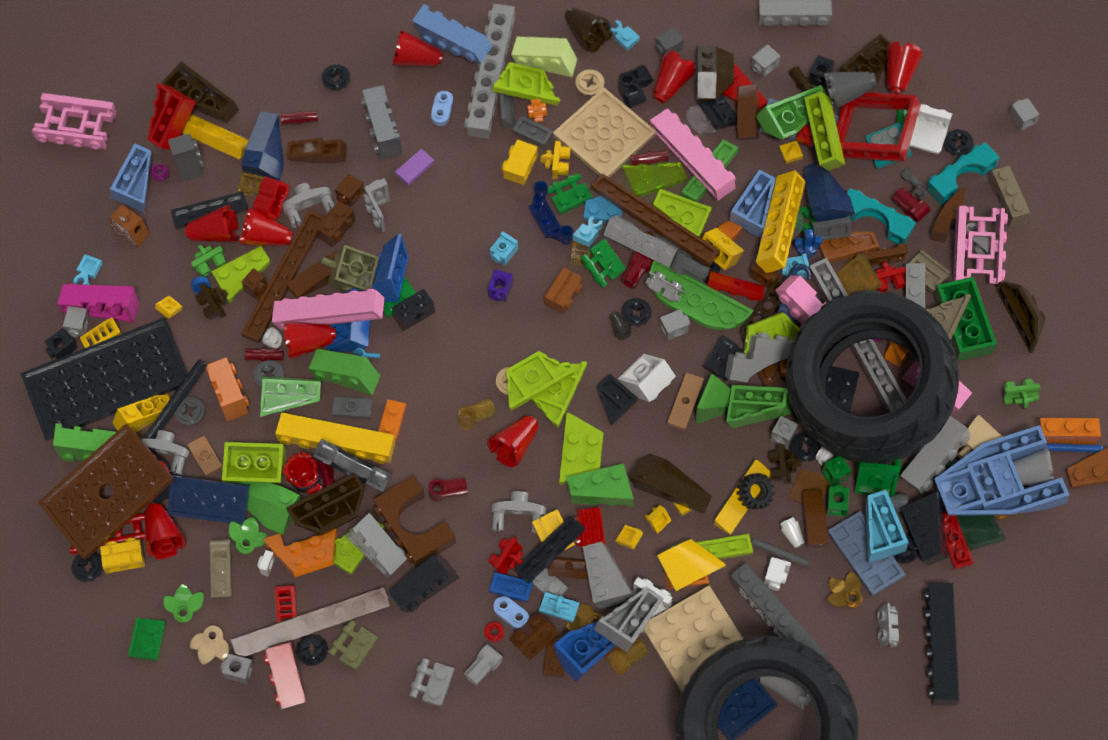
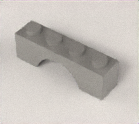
(627, 234)

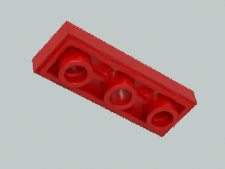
(735, 286)
(956, 549)

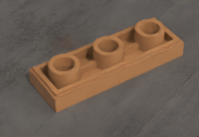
(688, 392)

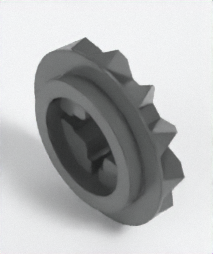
(267, 367)
(192, 403)

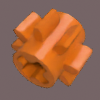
(537, 110)

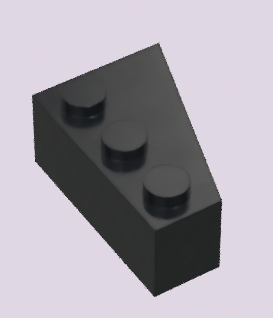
(927, 527)
(423, 583)

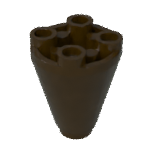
(589, 28)

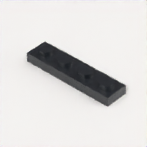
(186, 214)
(549, 549)

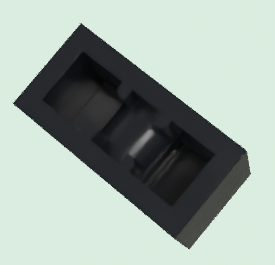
(413, 310)

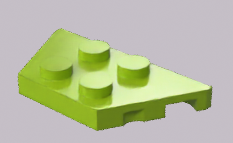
(525, 83)
(774, 325)
(533, 377)
(558, 398)
(580, 448)

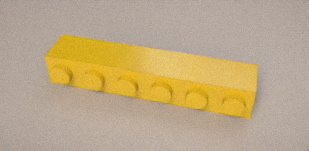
(353, 440)

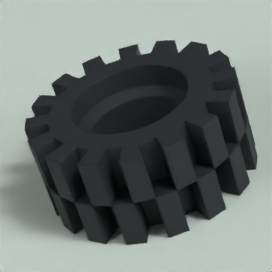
(745, 491)

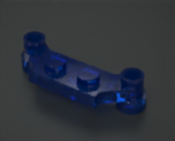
(545, 217)

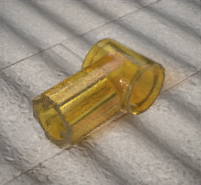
(476, 413)
(622, 661)

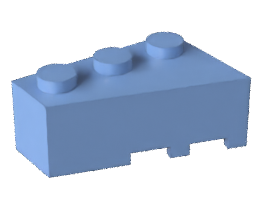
(133, 179)
(754, 204)

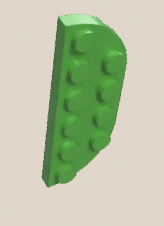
(702, 302)

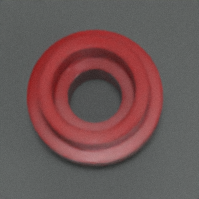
(494, 626)

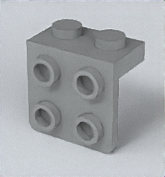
(376, 195)

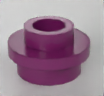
(159, 168)

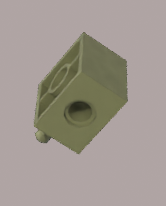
(351, 269)

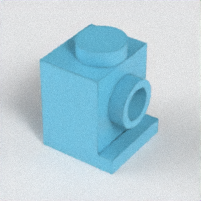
(503, 255)
(791, 262)

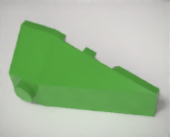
(786, 116)
(269, 505)

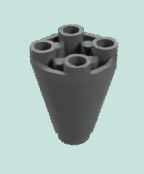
(847, 86)

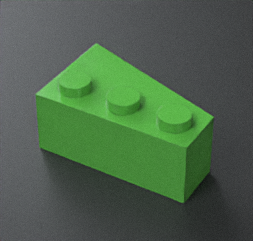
(345, 370)
(287, 393)
(756, 404)
(78, 444)
(601, 487)

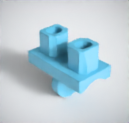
(559, 607)

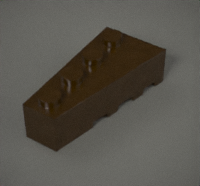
(207, 97)

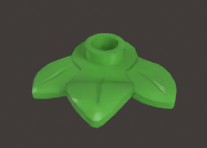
(246, 532)
(183, 601)

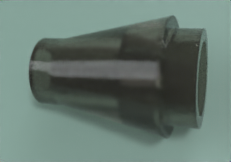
(620, 327)

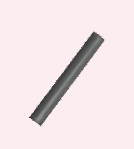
(780, 552)

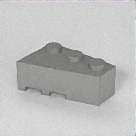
(376, 545)
(605, 577)
(630, 619)

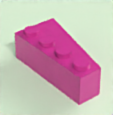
(101, 301)

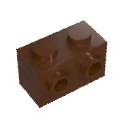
(335, 224)

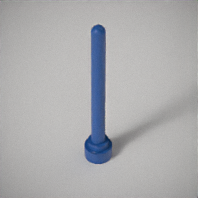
(1074, 447)

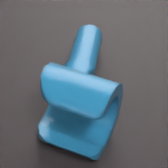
(360, 352)

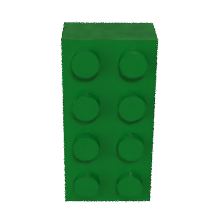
(974, 333)

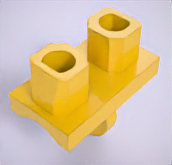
(558, 167)

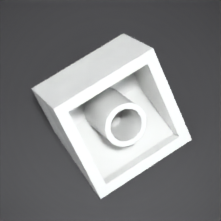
(647, 377)

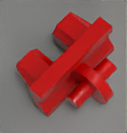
(889, 274)
(509, 557)

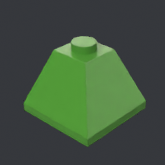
(713, 401)

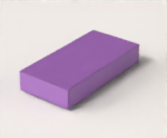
(414, 167)

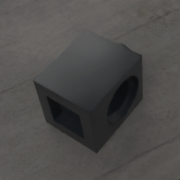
(821, 65)
(58, 338)

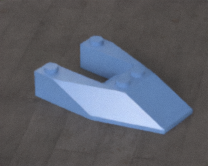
(989, 483)

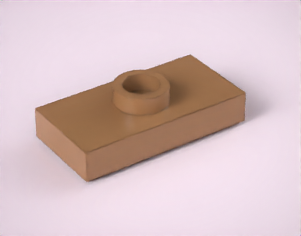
(205, 456)

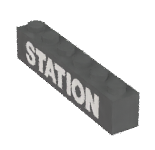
(770, 608)

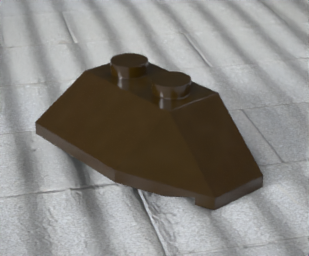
(714, 72)
(1023, 312)
(330, 506)

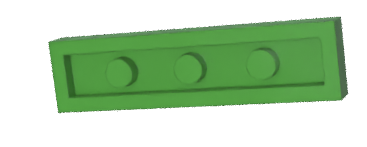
(725, 153)

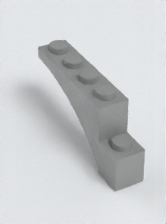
(761, 353)

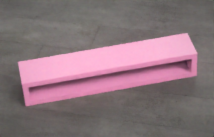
(693, 154)
(330, 308)

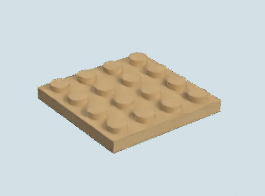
(604, 133)
(690, 634)

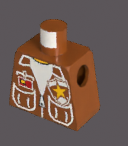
(126, 222)

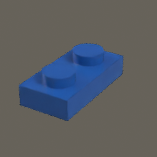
(510, 587)

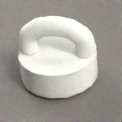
(271, 337)

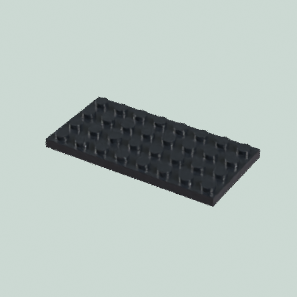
(105, 377)

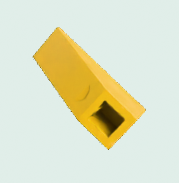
(140, 413)

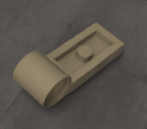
(221, 568)

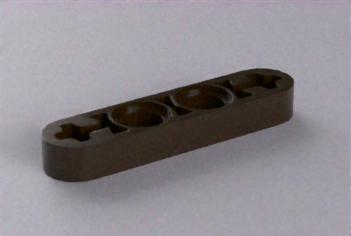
(761, 310)

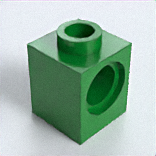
(836, 471)
(835, 508)

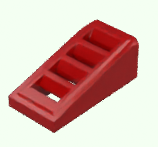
(285, 590)

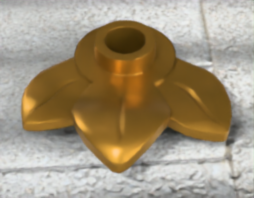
(842, 590)
(585, 616)

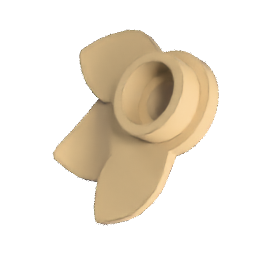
(210, 648)

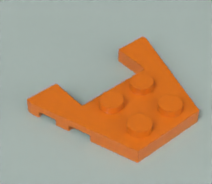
(305, 555)

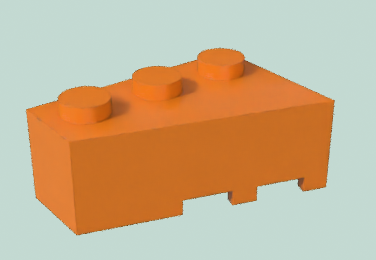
(227, 389)

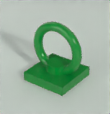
(877, 477)

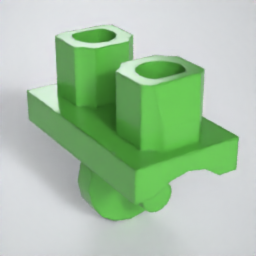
(205, 257)
(1021, 394)

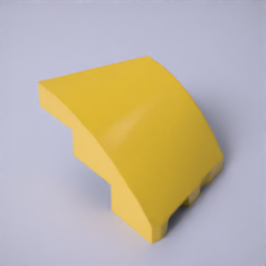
(688, 563)

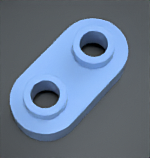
(443, 107)
(510, 612)

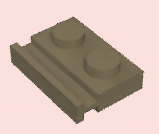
(934, 271)

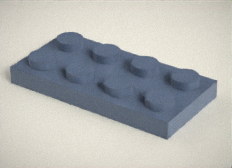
(851, 540)

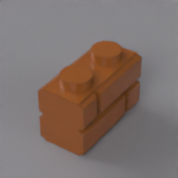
(563, 290)

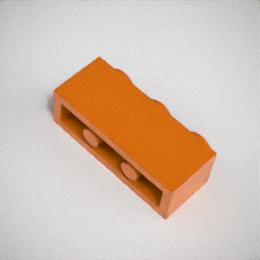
(1071, 430)

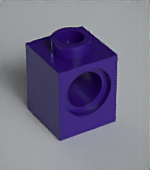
(503, 279)

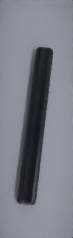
(176, 399)

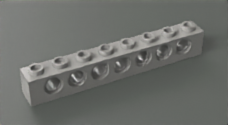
(482, 126)

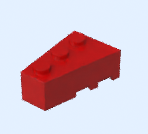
(169, 116)

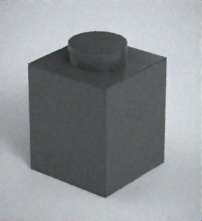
(669, 41)

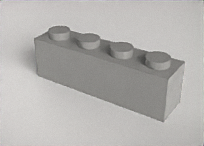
(794, 12)
(935, 455)

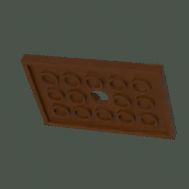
(77, 500)

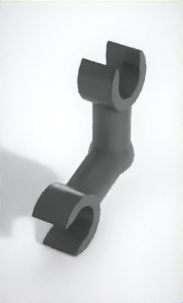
(909, 176)

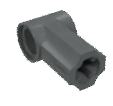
(685, 264)

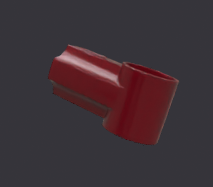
(913, 208)
(638, 266)
(449, 487)

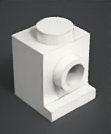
(776, 573)

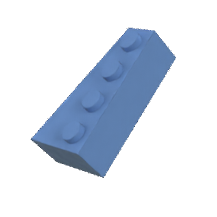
(451, 35)

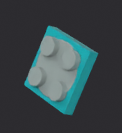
(888, 135)

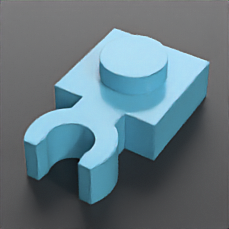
(625, 37)
(587, 233)
(87, 269)

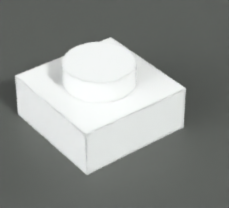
(266, 563)

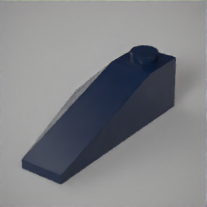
(264, 150)
(826, 195)

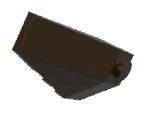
(869, 59)
(666, 481)

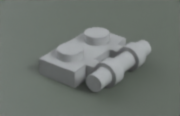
(438, 683)

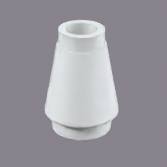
(792, 531)

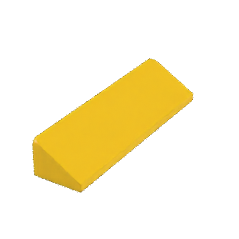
(215, 136)
(733, 510)

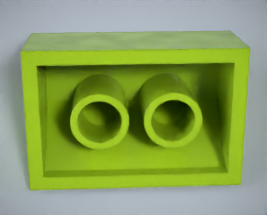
(253, 462)

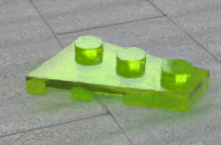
(652, 178)

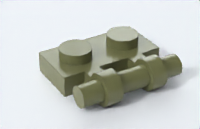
(359, 647)

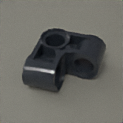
(637, 79)

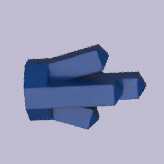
(808, 244)

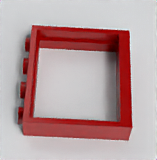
(872, 150)

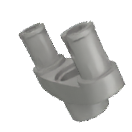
(305, 198)
(165, 445)
(517, 505)

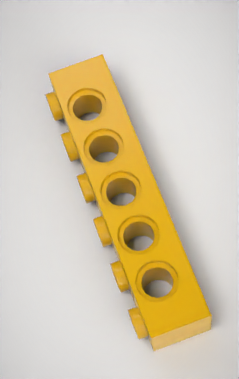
(780, 221)

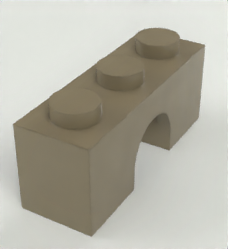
(1004, 184)

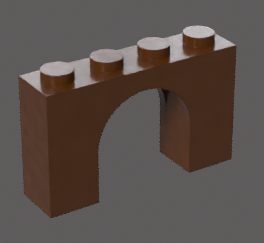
(417, 546)

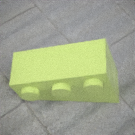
(548, 54)

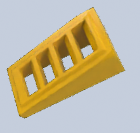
(104, 326)

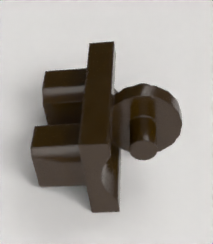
(215, 299)
(782, 457)

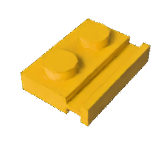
(547, 525)

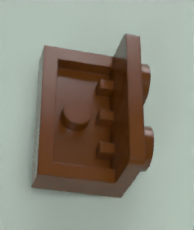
(533, 636)

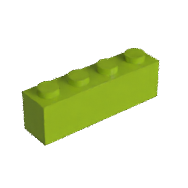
(824, 131)

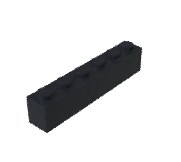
(942, 644)

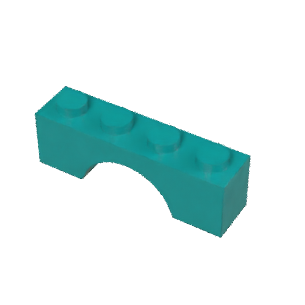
(979, 160)
(898, 226)

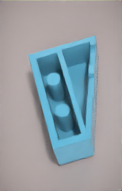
(883, 528)

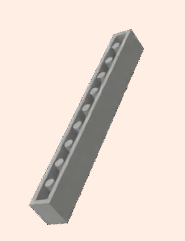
(866, 350)

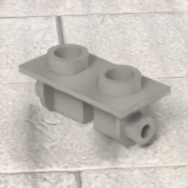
(671, 290)
(887, 617)

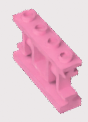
(77, 108)
(995, 246)

